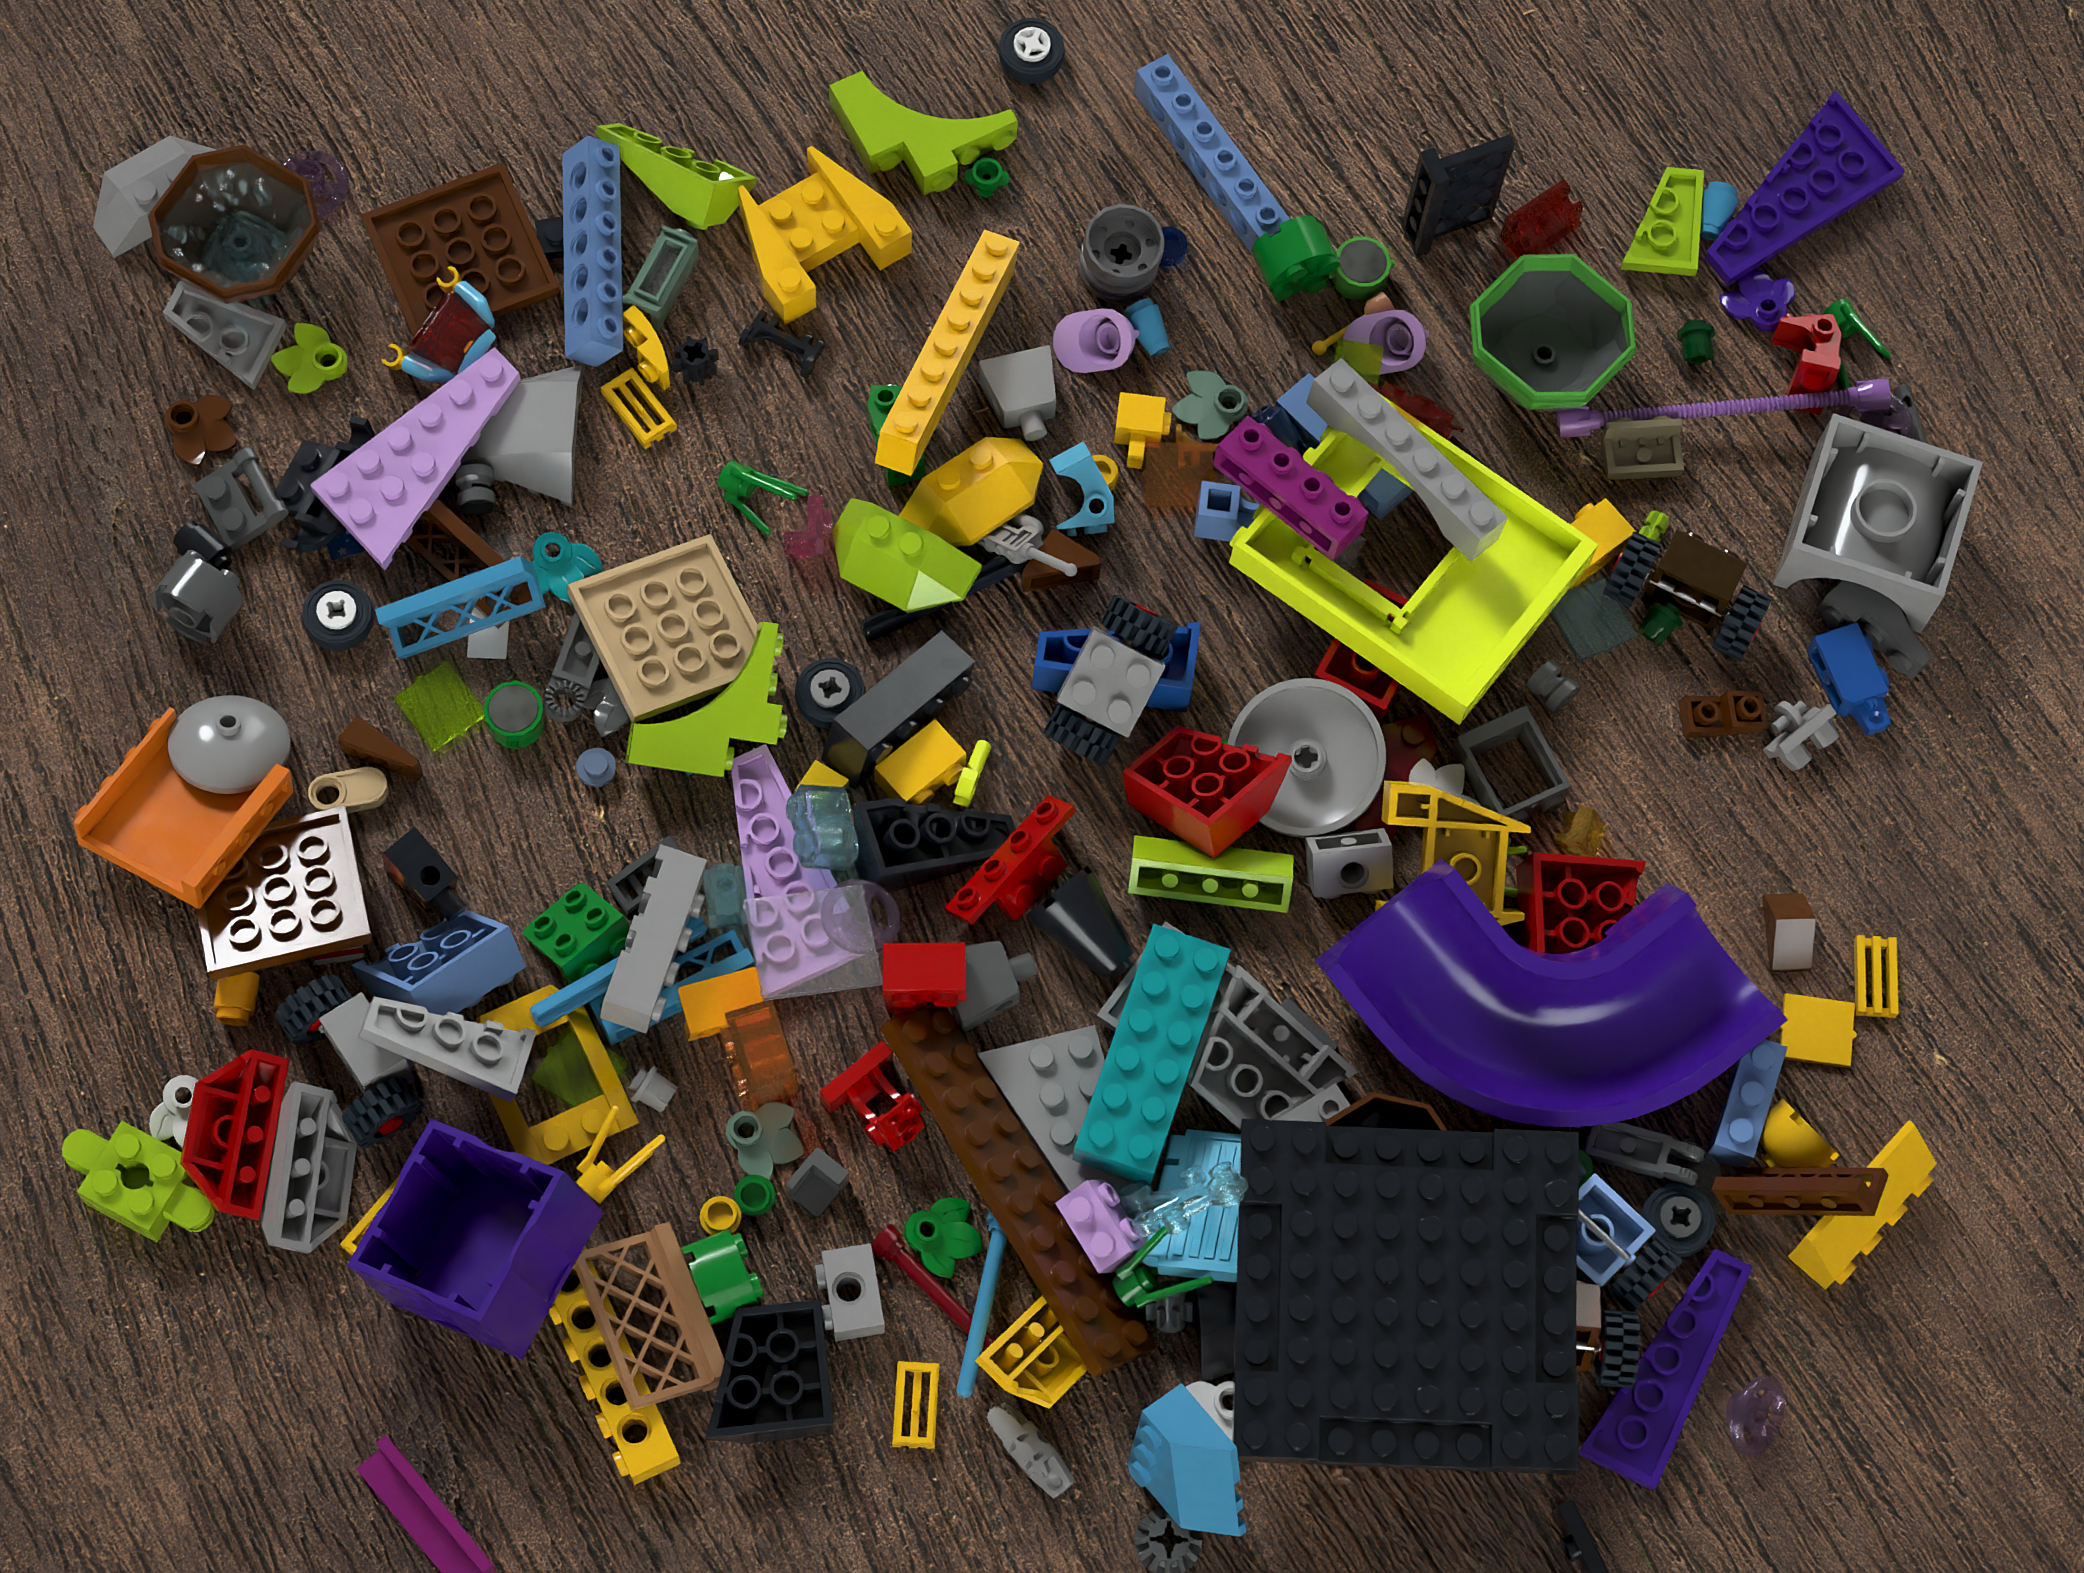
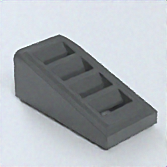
(629, 873)

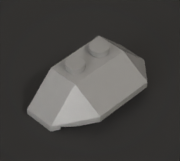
(135, 188)
(308, 1171)

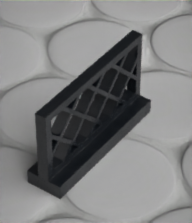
(1452, 199)

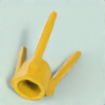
(601, 1179)

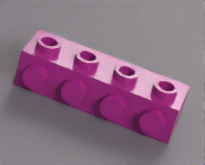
(1290, 487)

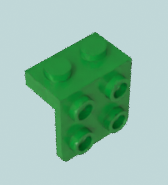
(579, 932)

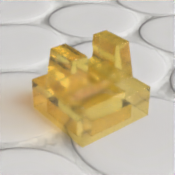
(1584, 833)

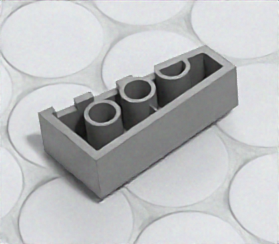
(654, 939)

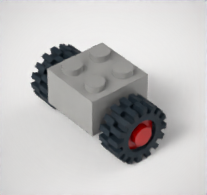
(1110, 680)
(382, 1075)

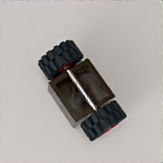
(1695, 581)

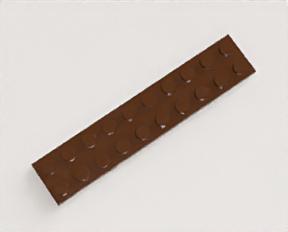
(1015, 1187)

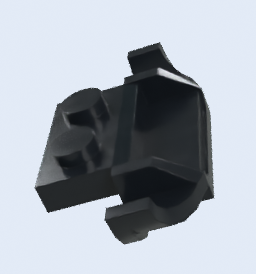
(308, 465)

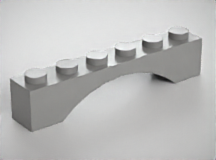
(1454, 501)

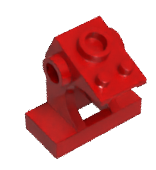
(1818, 343)
(863, 1084)

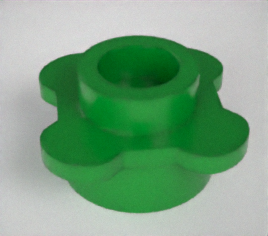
(989, 167)

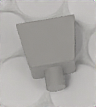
(1021, 389)

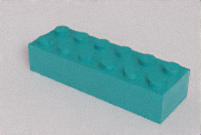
(1151, 1054)

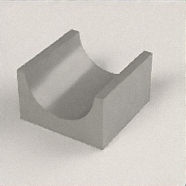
(1880, 516)

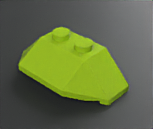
(899, 559)

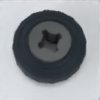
(1695, 1210)

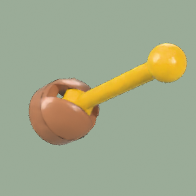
(1375, 304)

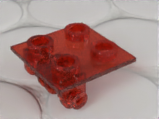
(1420, 408)

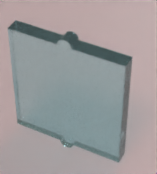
(1592, 621)

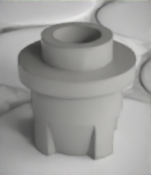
(652, 1088)

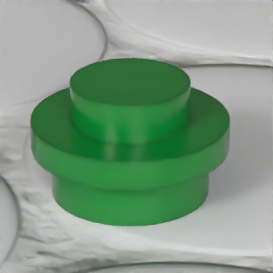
(754, 1195)

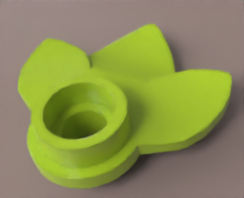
(306, 359)

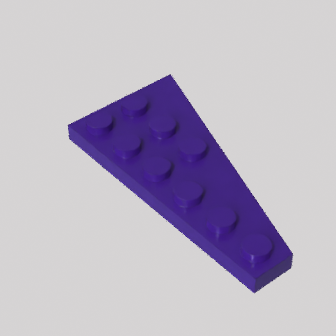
(1813, 183)

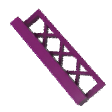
(422, 1512)

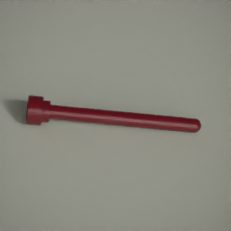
(891, 1247)

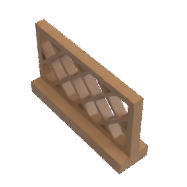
(683, 1304)

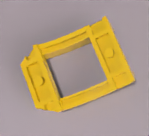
(575, 1127)

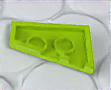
(1671, 227)

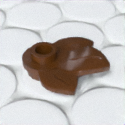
(204, 432)

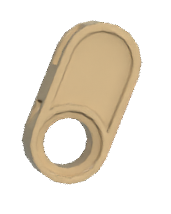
(358, 789)

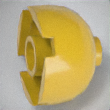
(1793, 1141)

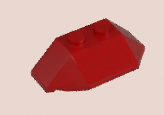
(234, 1131)

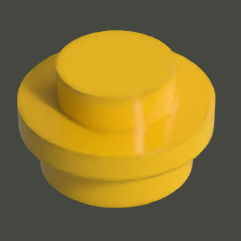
(720, 1214)

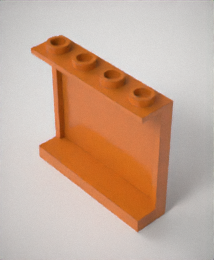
(169, 828)

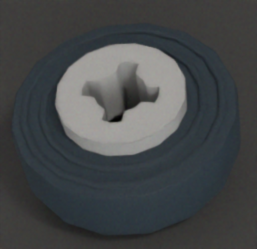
(822, 707)

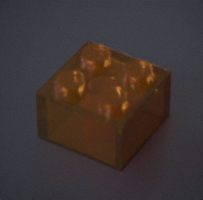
(761, 1055)

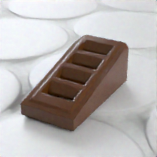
(372, 746)

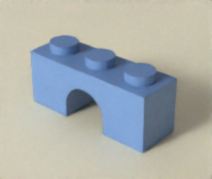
(1221, 511)
(1747, 1104)

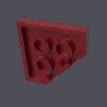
(1405, 745)

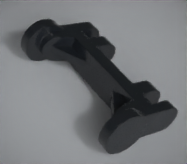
(769, 331)

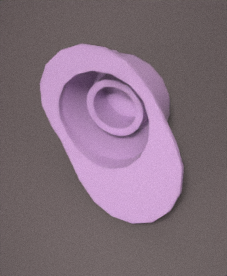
(1397, 332)
(1094, 340)

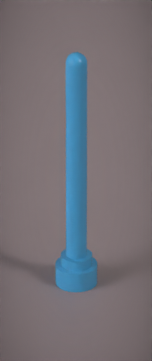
(982, 1308)

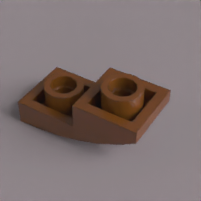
(1723, 715)

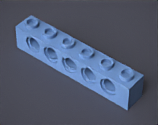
(1208, 151)
(592, 252)

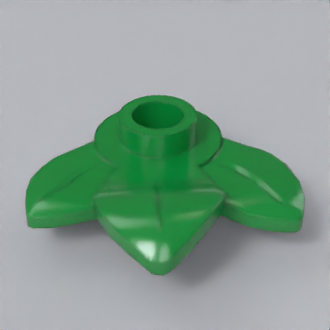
(949, 1238)

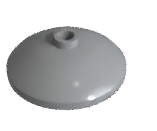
(231, 757)

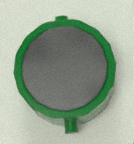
(514, 714)

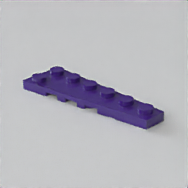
(1646, 1420)

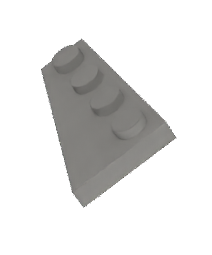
(462, 1049)

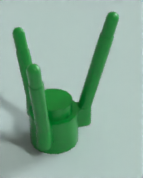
(1849, 323)
(743, 480)
(1136, 1283)

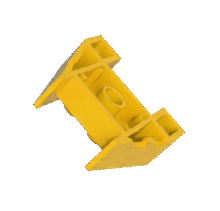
(812, 226)
(1461, 835)

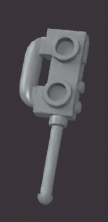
(1023, 543)

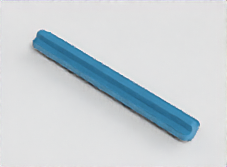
(590, 986)

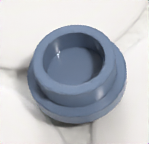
(596, 767)

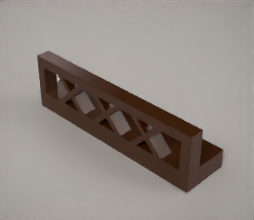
(468, 543)
(1801, 1191)

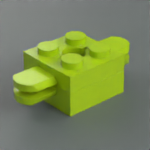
(136, 1181)

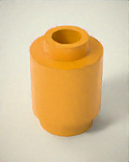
(236, 998)

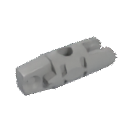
(1030, 1449)

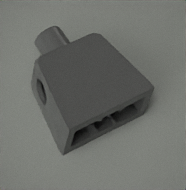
(991, 983)

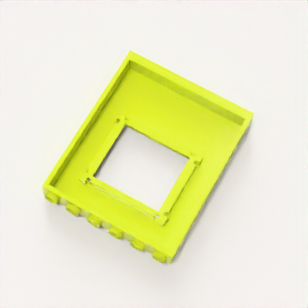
(1463, 617)

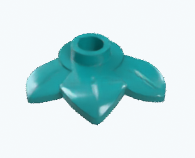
(568, 567)

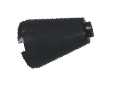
(1085, 924)

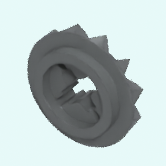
(1154, 1555)

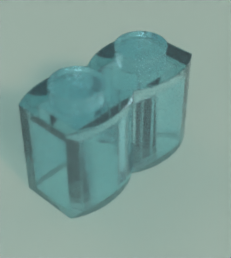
(822, 827)

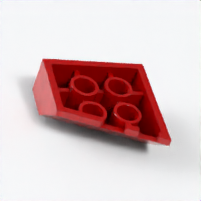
(1572, 899)

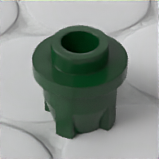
(1696, 341)
(1660, 622)

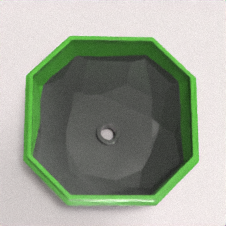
(1553, 309)

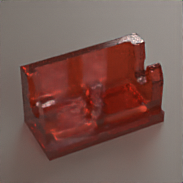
(1541, 221)

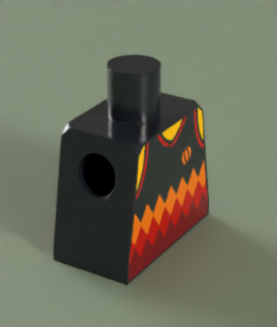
(415, 860)

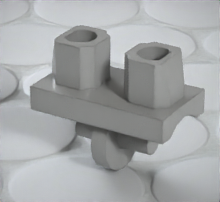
(1813, 724)

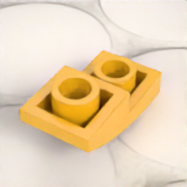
(650, 351)

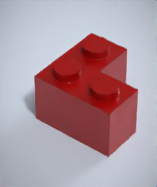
(923, 975)

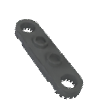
(572, 672)

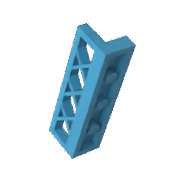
(457, 593)
(741, 960)

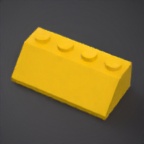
(1838, 1239)

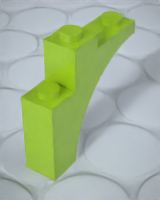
(928, 144)
(740, 712)

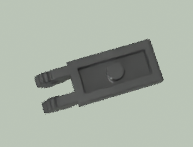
(1641, 1151)

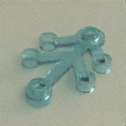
(1223, 1189)

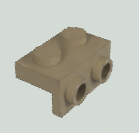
(1642, 448)

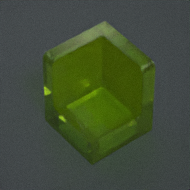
(1362, 357)

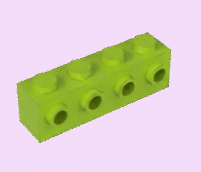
(1231, 879)

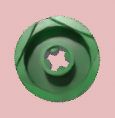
(1295, 257)
(722, 1274)

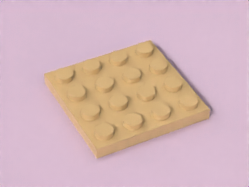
(667, 626)

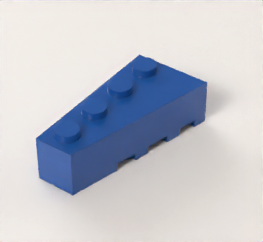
(1173, 690)

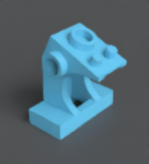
(1080, 466)

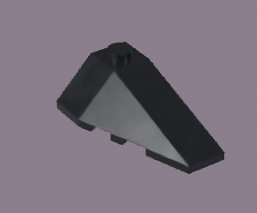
(918, 843)

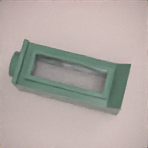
(663, 274)

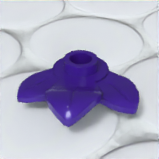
(1759, 300)

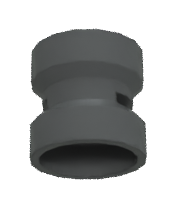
(475, 489)
(1554, 687)

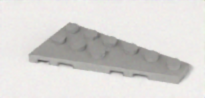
(1050, 1092)

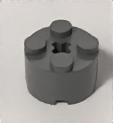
(198, 597)

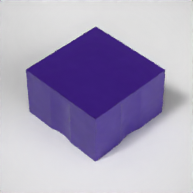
(487, 1233)

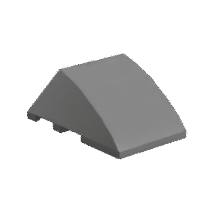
(535, 435)
(1261, 1057)

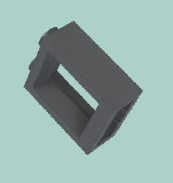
(1497, 732)

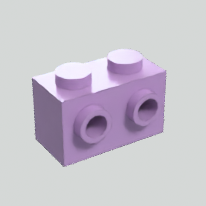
(1100, 1225)

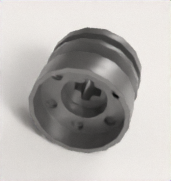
(1126, 235)

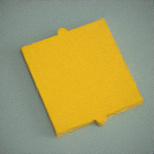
(1818, 1030)

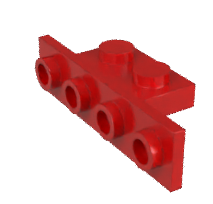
(1018, 869)

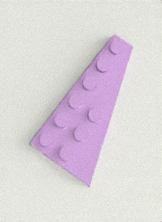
(407, 465)
(766, 832)

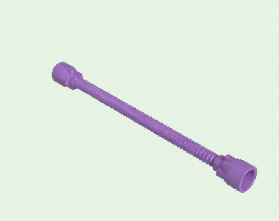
(1865, 395)

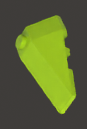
(688, 187)

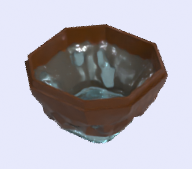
(235, 224)

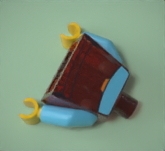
(451, 336)

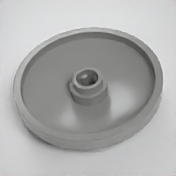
(1333, 750)

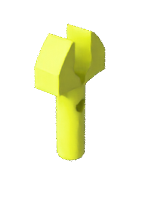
(969, 777)

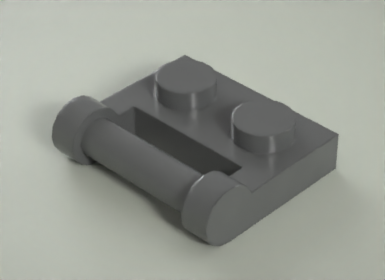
(230, 504)

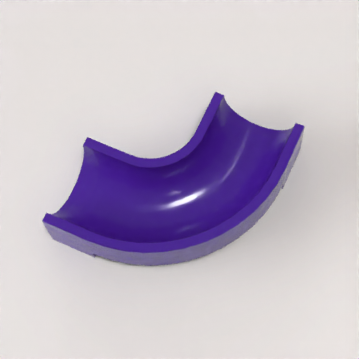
(1543, 1032)

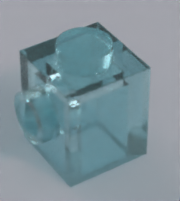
(725, 895)

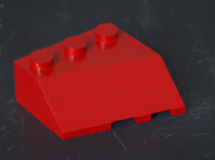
(1204, 787)

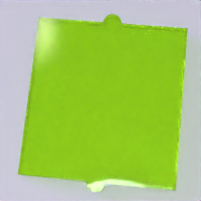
(440, 706)
(568, 1073)

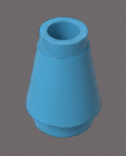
(1717, 208)
(1148, 320)

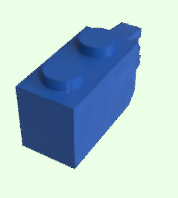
(1851, 676)

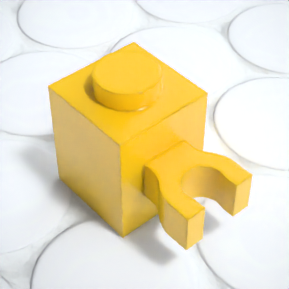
(1139, 422)

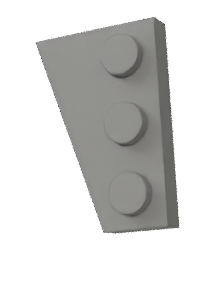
(230, 333)

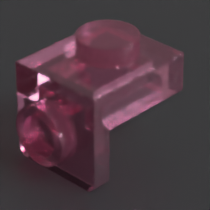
(811, 542)

